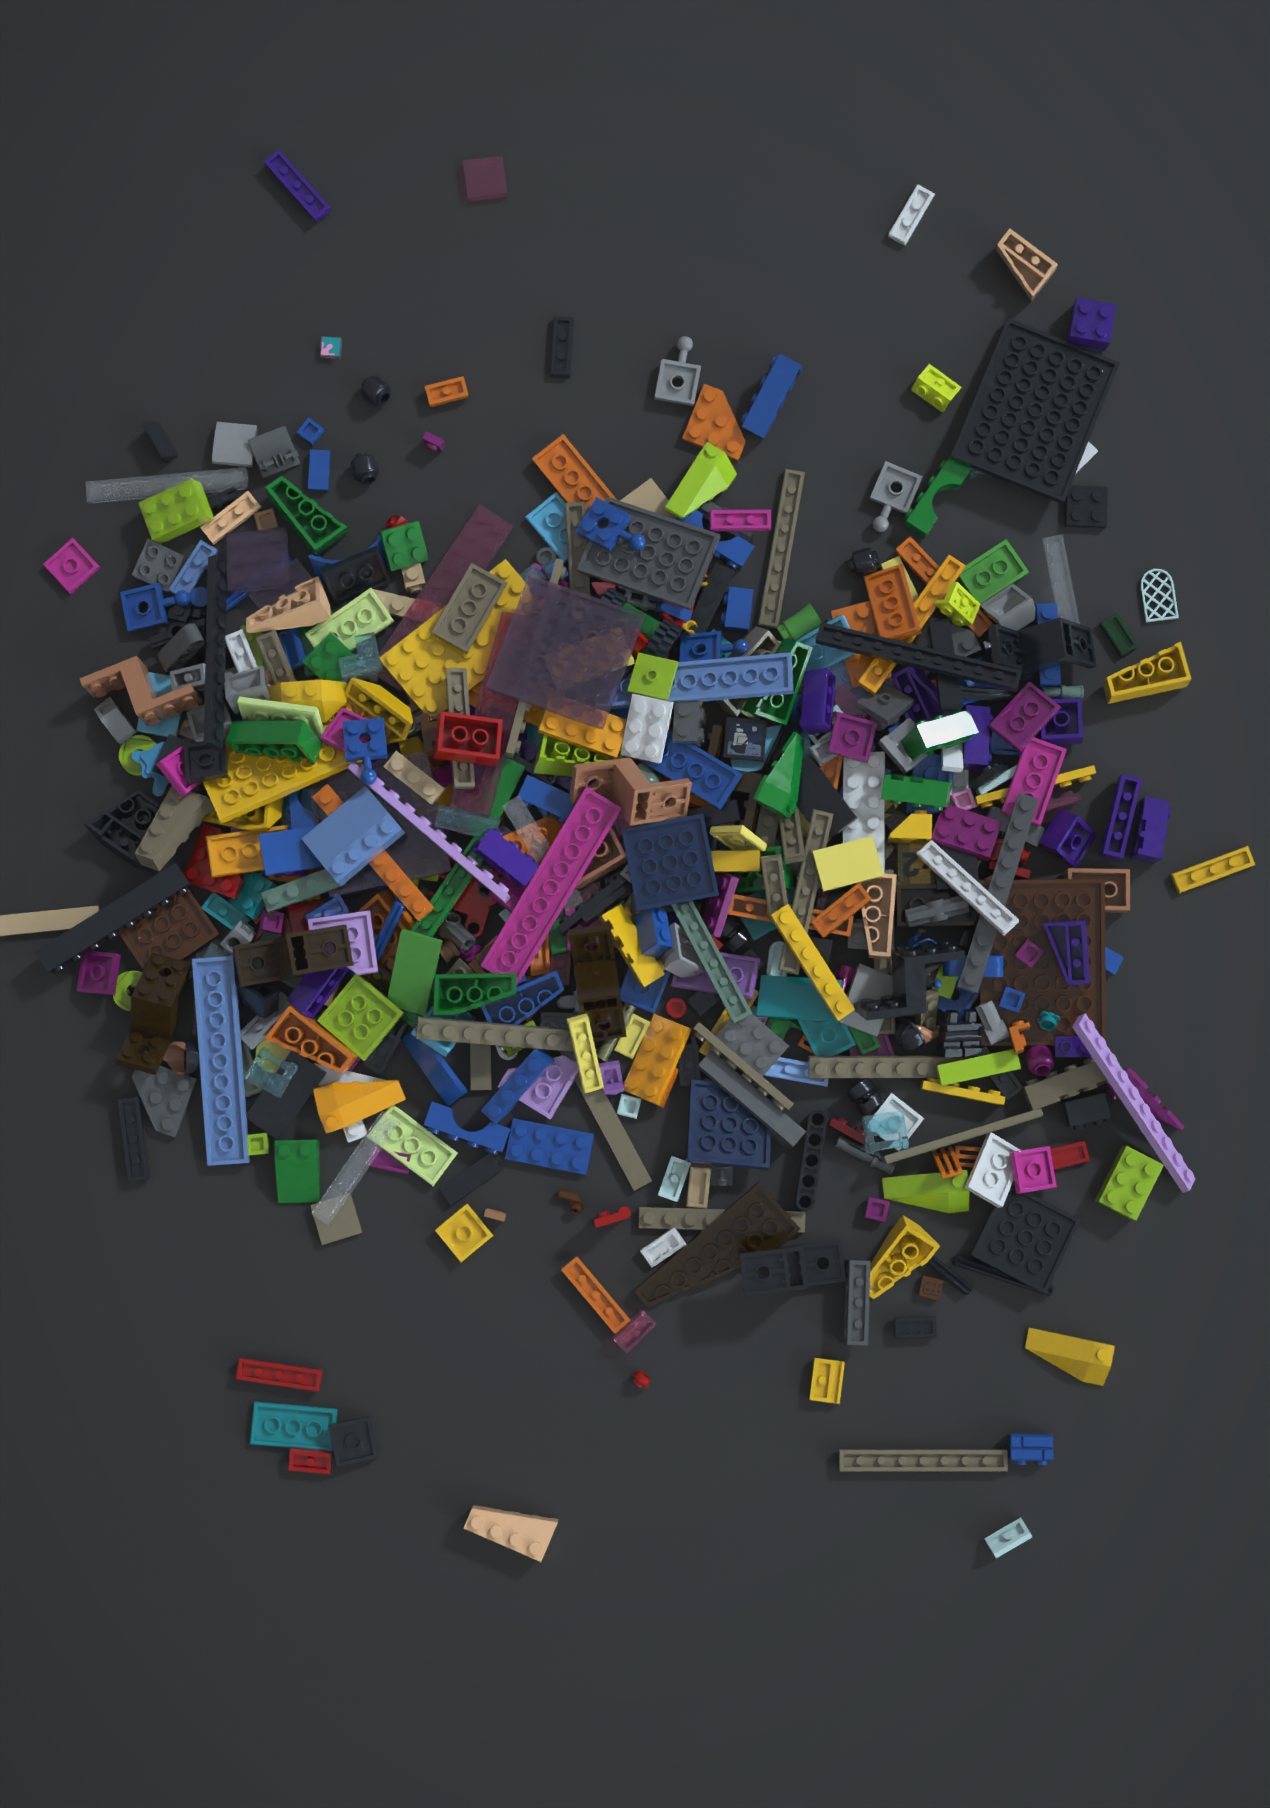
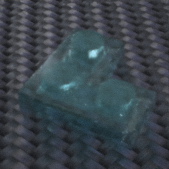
(363, 663)

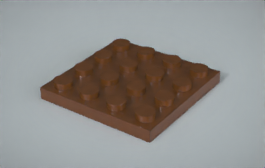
(171, 931)

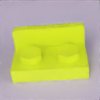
(935, 388)
(958, 605)

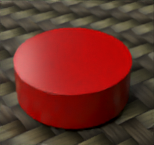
(676, 1008)

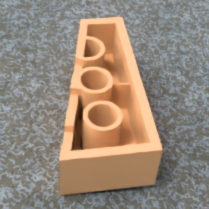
(514, 1530)

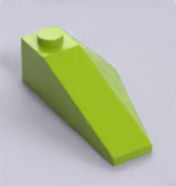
(705, 479)
(929, 1191)

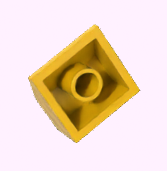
(914, 829)

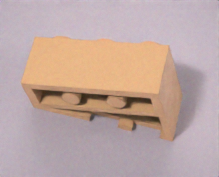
(1026, 263)

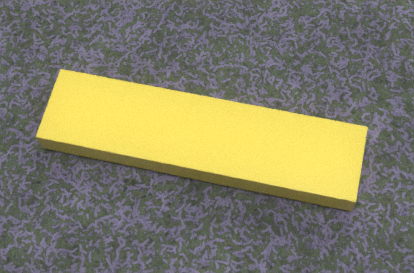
(585, 1053)

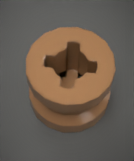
(449, 950)

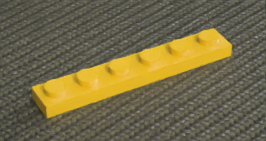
(1064, 780)
(812, 962)

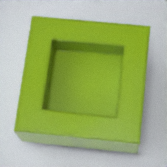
(258, 1144)

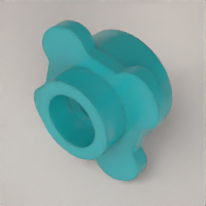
(1048, 1020)

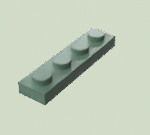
(298, 890)

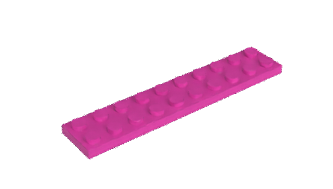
(552, 885)

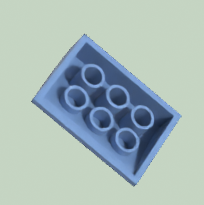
(353, 836)

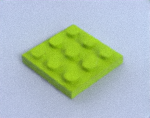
(360, 1016)

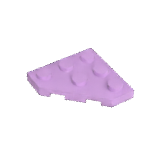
(360, 938)
(550, 1088)

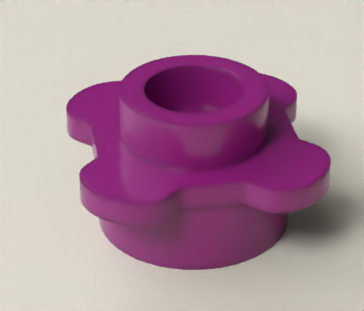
(469, 954)

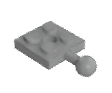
(678, 369)
(898, 501)

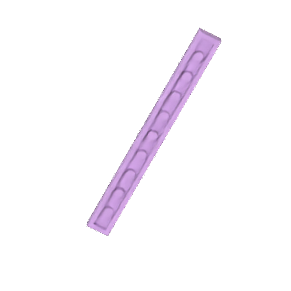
(437, 836)
(1133, 1102)

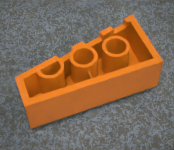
(311, 1040)

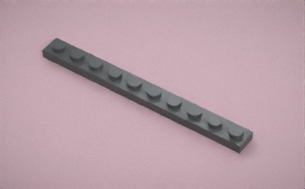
(999, 888)

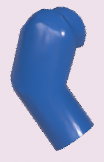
(795, 712)

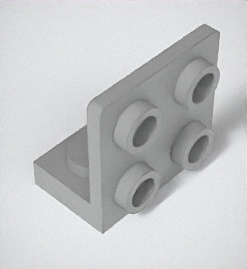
(894, 749)

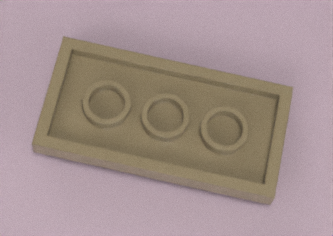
(469, 608)

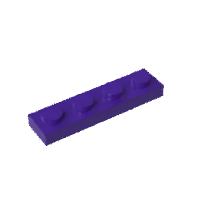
(297, 185)

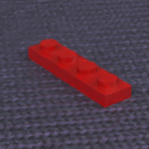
(279, 1374)

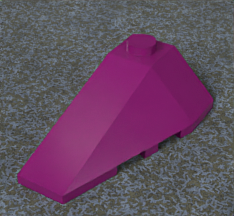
(1161, 1114)

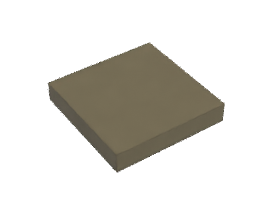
(342, 1226)

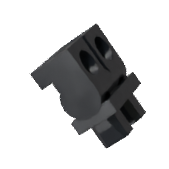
(958, 1035)

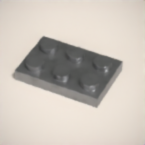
(753, 1043)

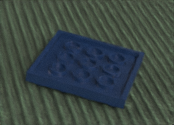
(670, 862)
(724, 1130)

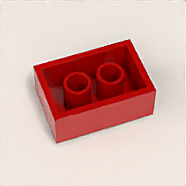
(468, 738)

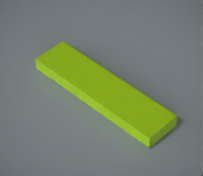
(978, 1067)

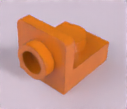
(1018, 1040)

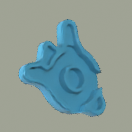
(147, 761)

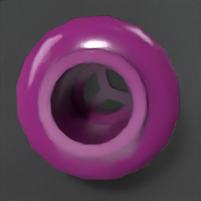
(1040, 1060)

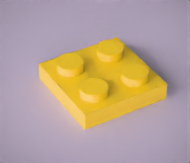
(464, 1232)

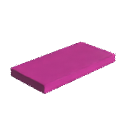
(1035, 776)

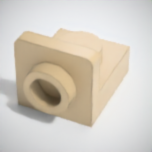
(413, 578)

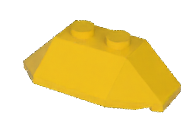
(323, 694)
(376, 702)

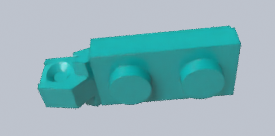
(224, 911)

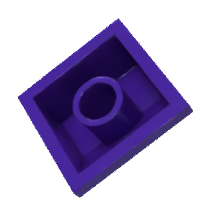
(1068, 838)

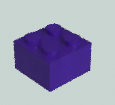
(1091, 323)
(1066, 724)

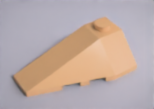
(299, 609)

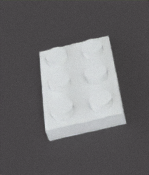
(646, 728)
(992, 1171)

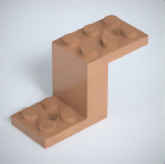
(146, 703)
(630, 789)

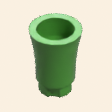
(799, 624)

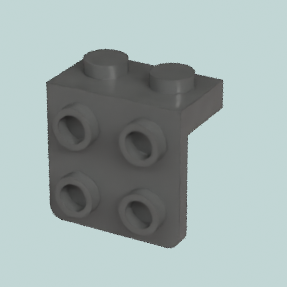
(689, 723)

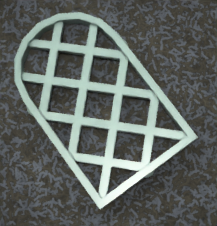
(1151, 598)

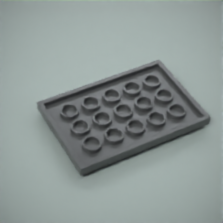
(667, 566)

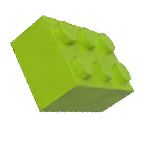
(176, 511)
(1129, 1183)

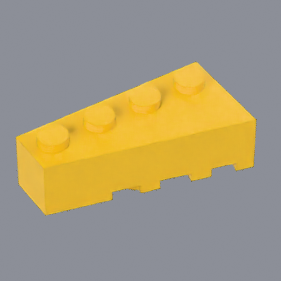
(1150, 676)

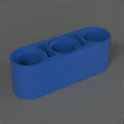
(993, 968)

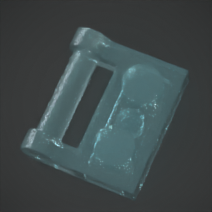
(267, 1078)
(883, 1125)

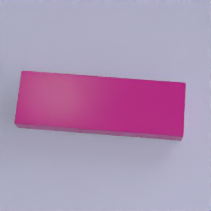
(740, 520)

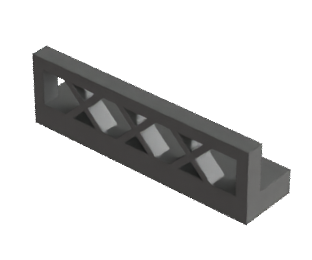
(856, 1302)

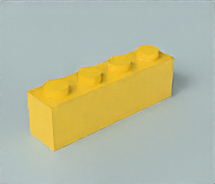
(625, 937)

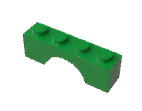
(923, 517)

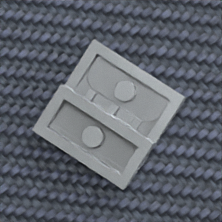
(232, 444)

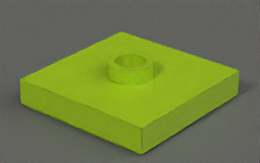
(652, 676)

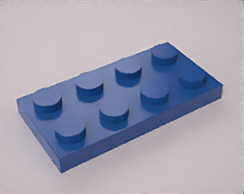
(549, 1146)

